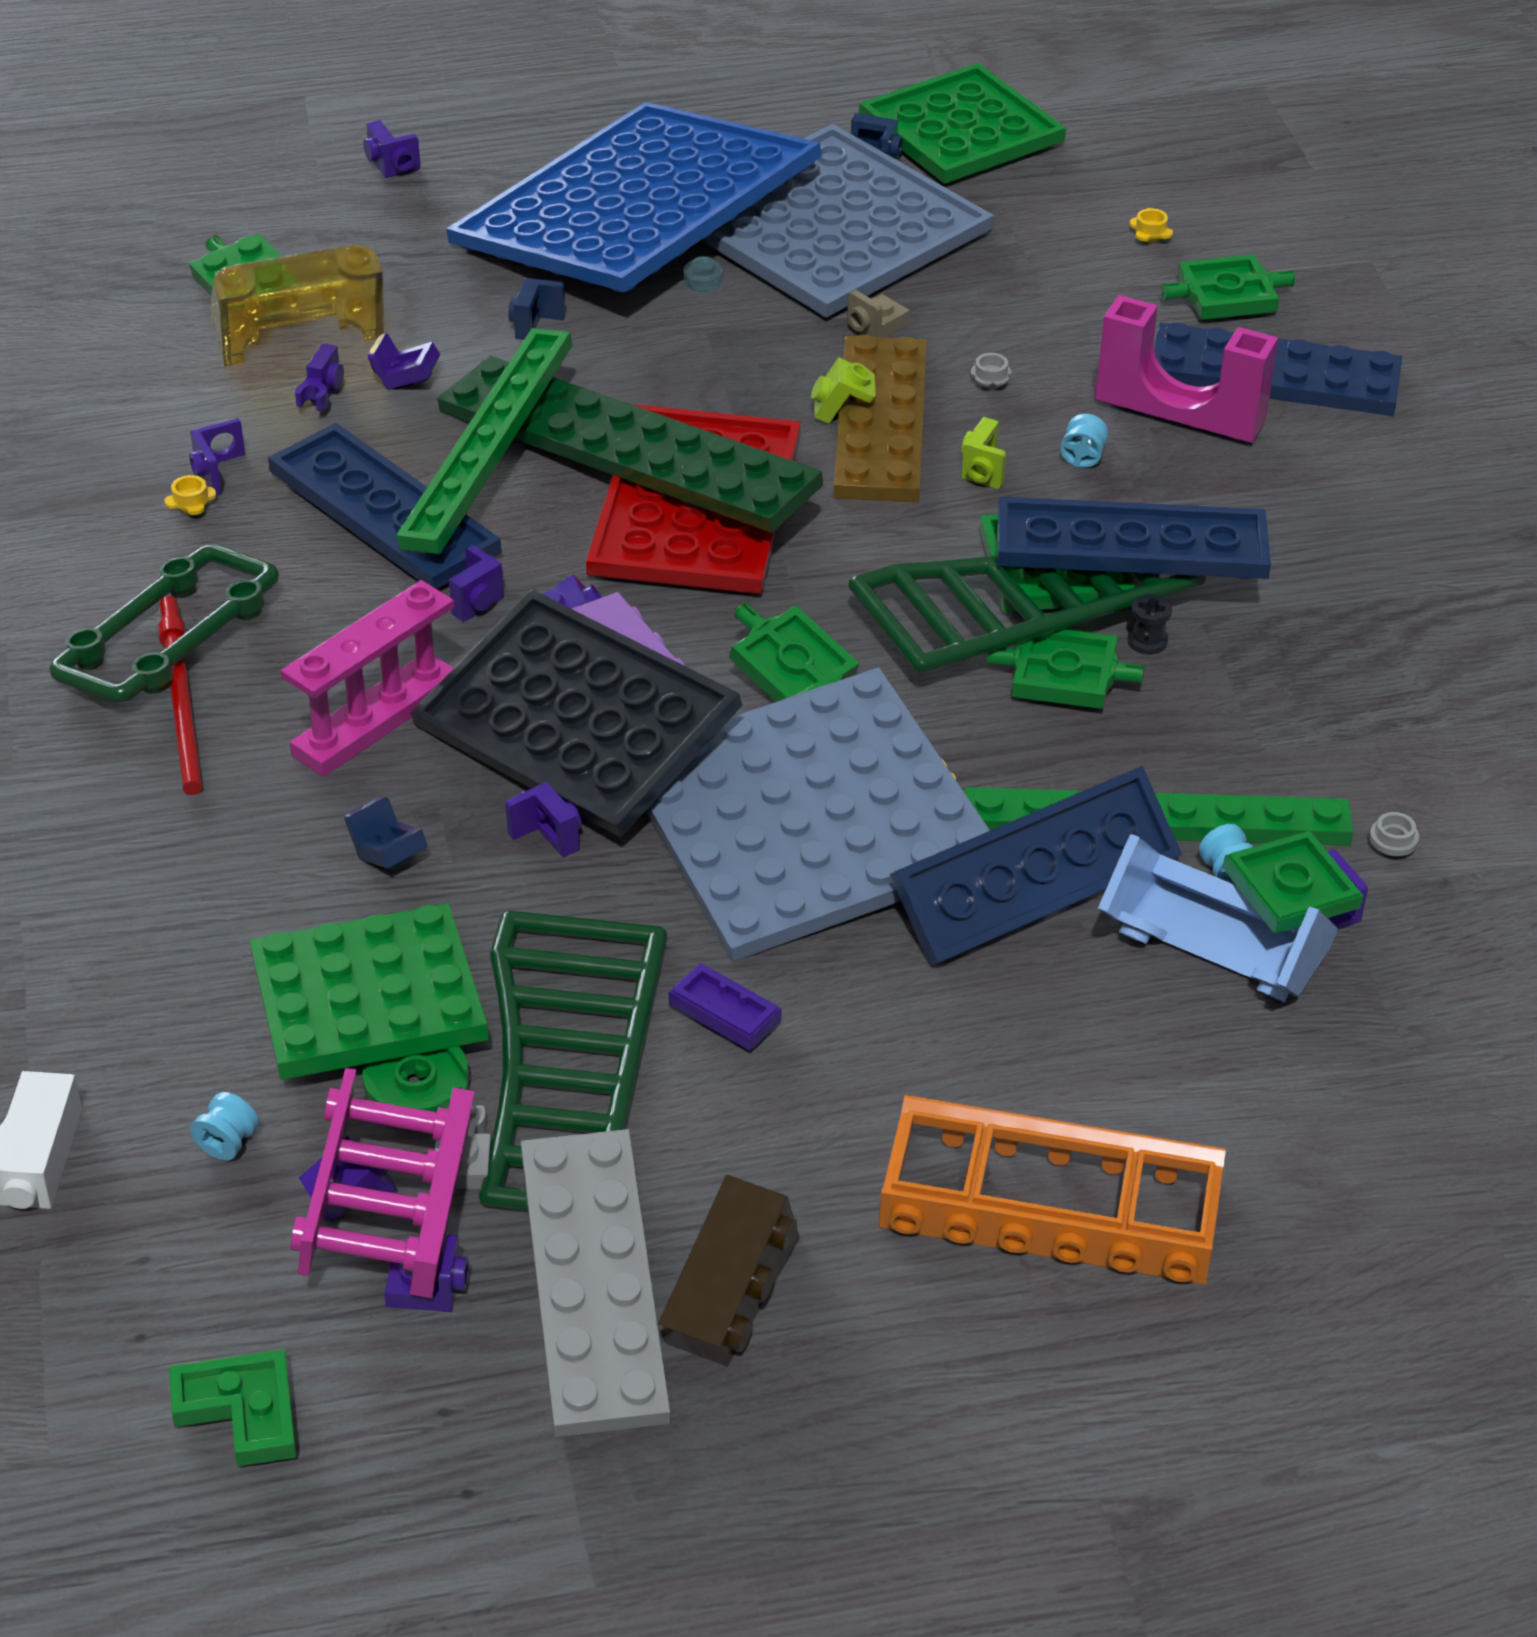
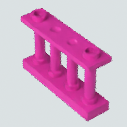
(387, 704)
(427, 1210)

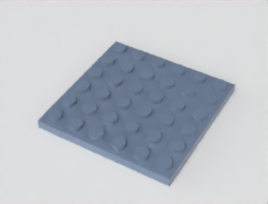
(848, 225)
(809, 813)

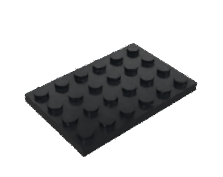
(577, 710)

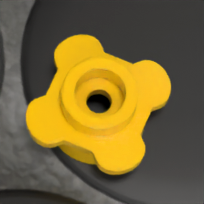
(1151, 225)
(189, 495)

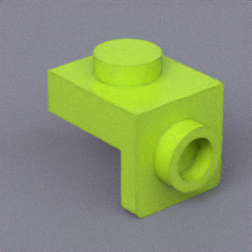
(834, 388)
(981, 458)

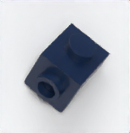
(878, 132)
(536, 301)
(380, 837)

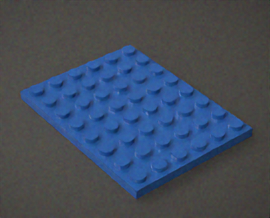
(634, 195)

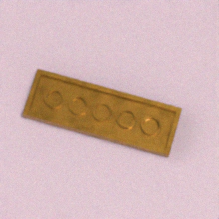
(883, 439)

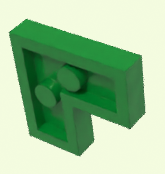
(240, 1388)

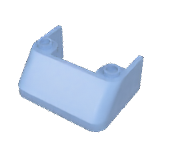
(1212, 921)

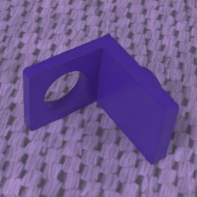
(205, 460)

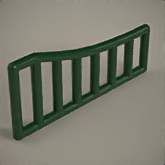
(996, 636)
(515, 1035)

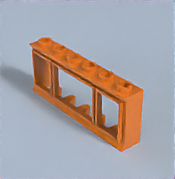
(1045, 1229)

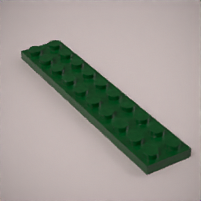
(649, 449)

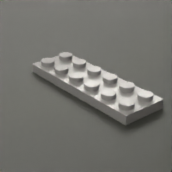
(594, 1284)

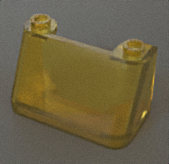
(296, 289)

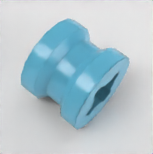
(1084, 440)
(1220, 842)
(224, 1126)

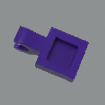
(322, 378)

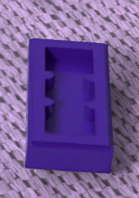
(725, 1006)

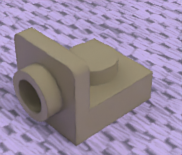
(875, 316)

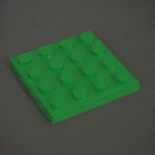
(965, 122)
(367, 991)

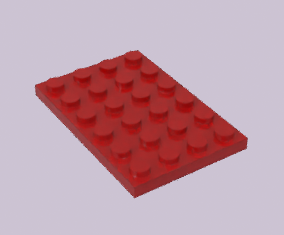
(679, 543)

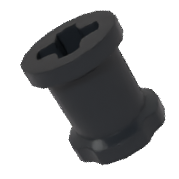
(1149, 624)

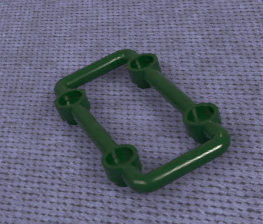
(153, 669)

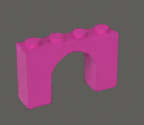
(1135, 379)

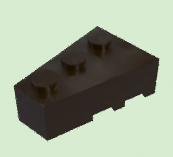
(730, 1271)

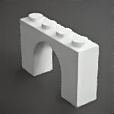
(37, 1138)

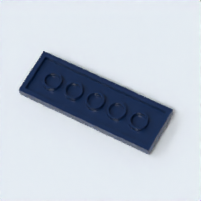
(1301, 370)
(373, 500)
(1133, 537)
(1029, 865)

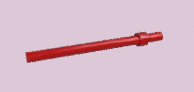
(169, 630)

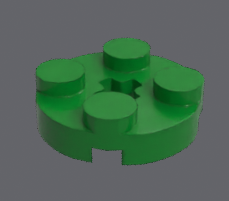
(444, 1069)

